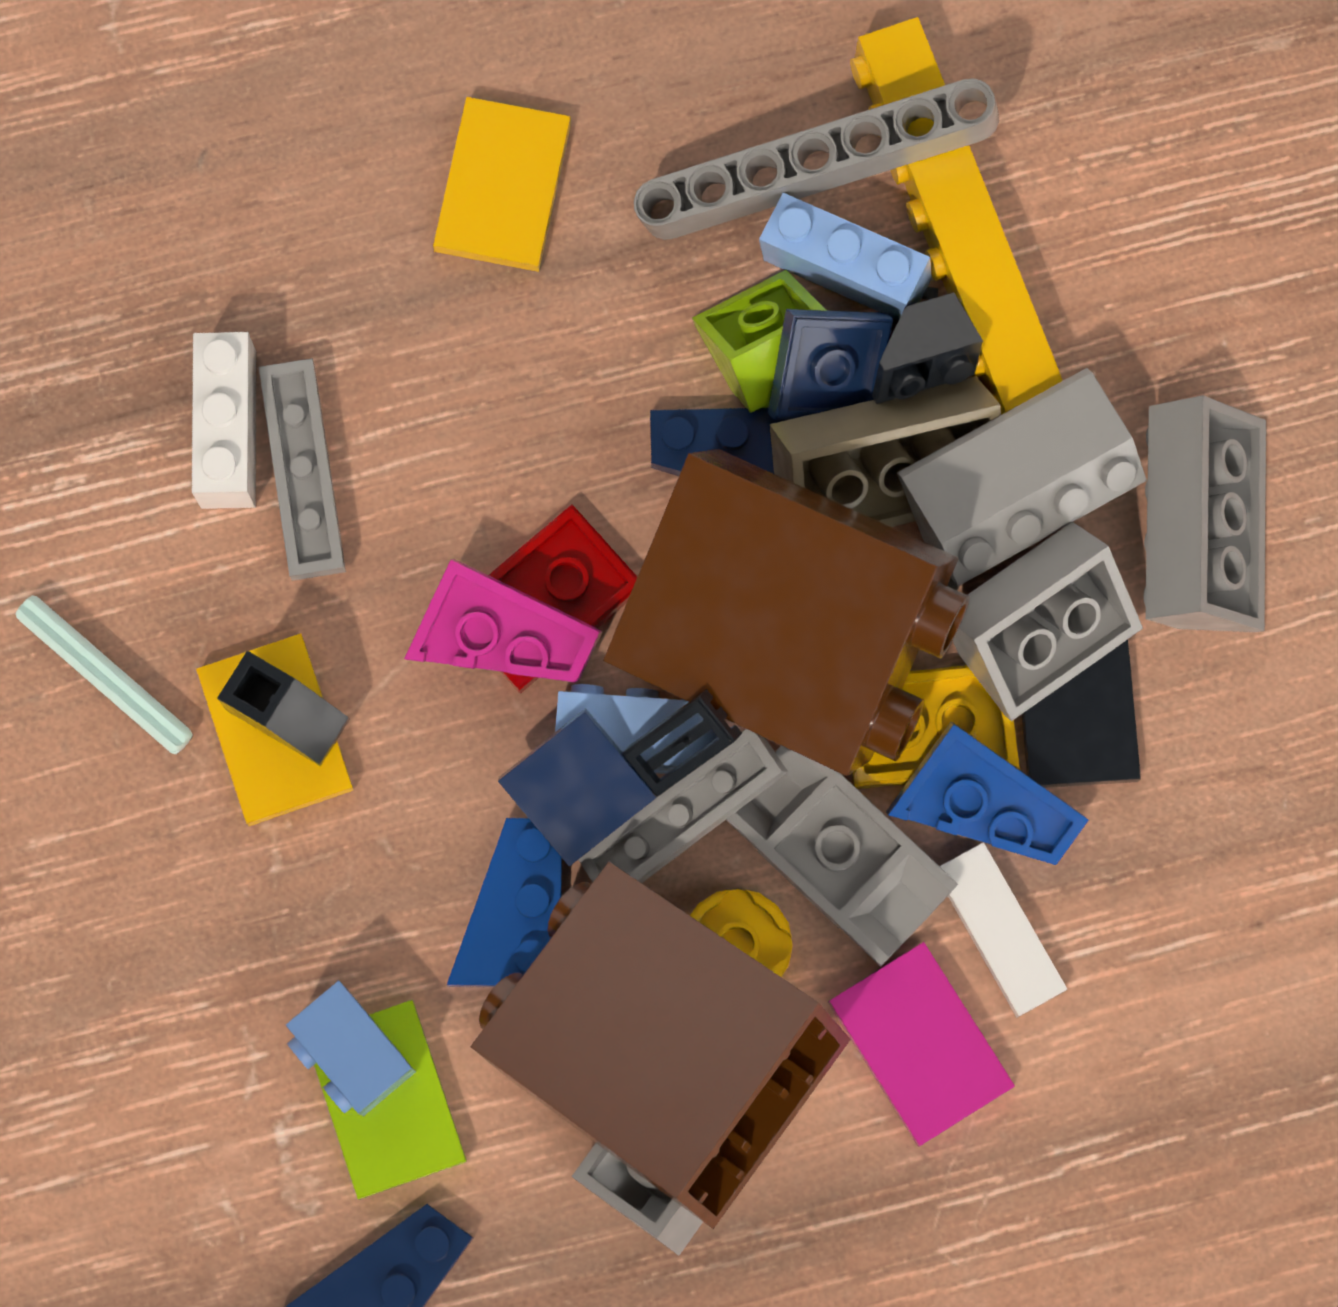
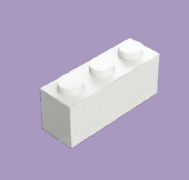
(224, 420)

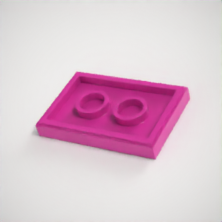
(921, 1044)

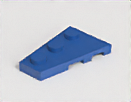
(984, 797)
(511, 909)

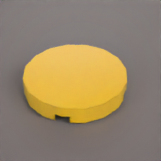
(749, 924)

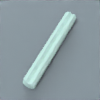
(104, 674)

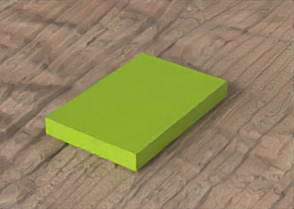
(410, 1129)

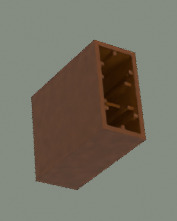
(787, 612)
(659, 1041)

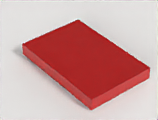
(569, 570)

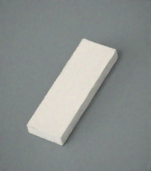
(1002, 931)

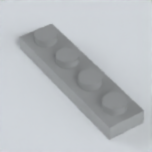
(302, 469)
(688, 809)

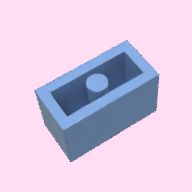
(349, 1050)

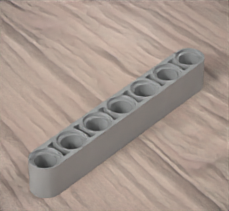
(843, 165)

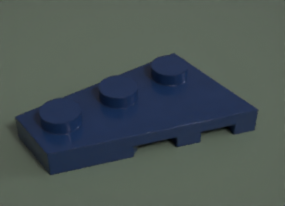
(696, 430)
(395, 1269)

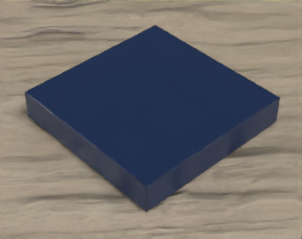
(827, 361)
(576, 787)

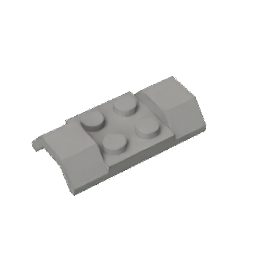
(843, 855)

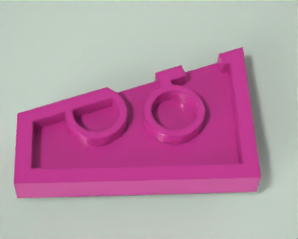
(499, 628)

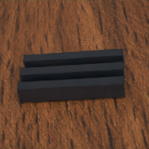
(712, 719)

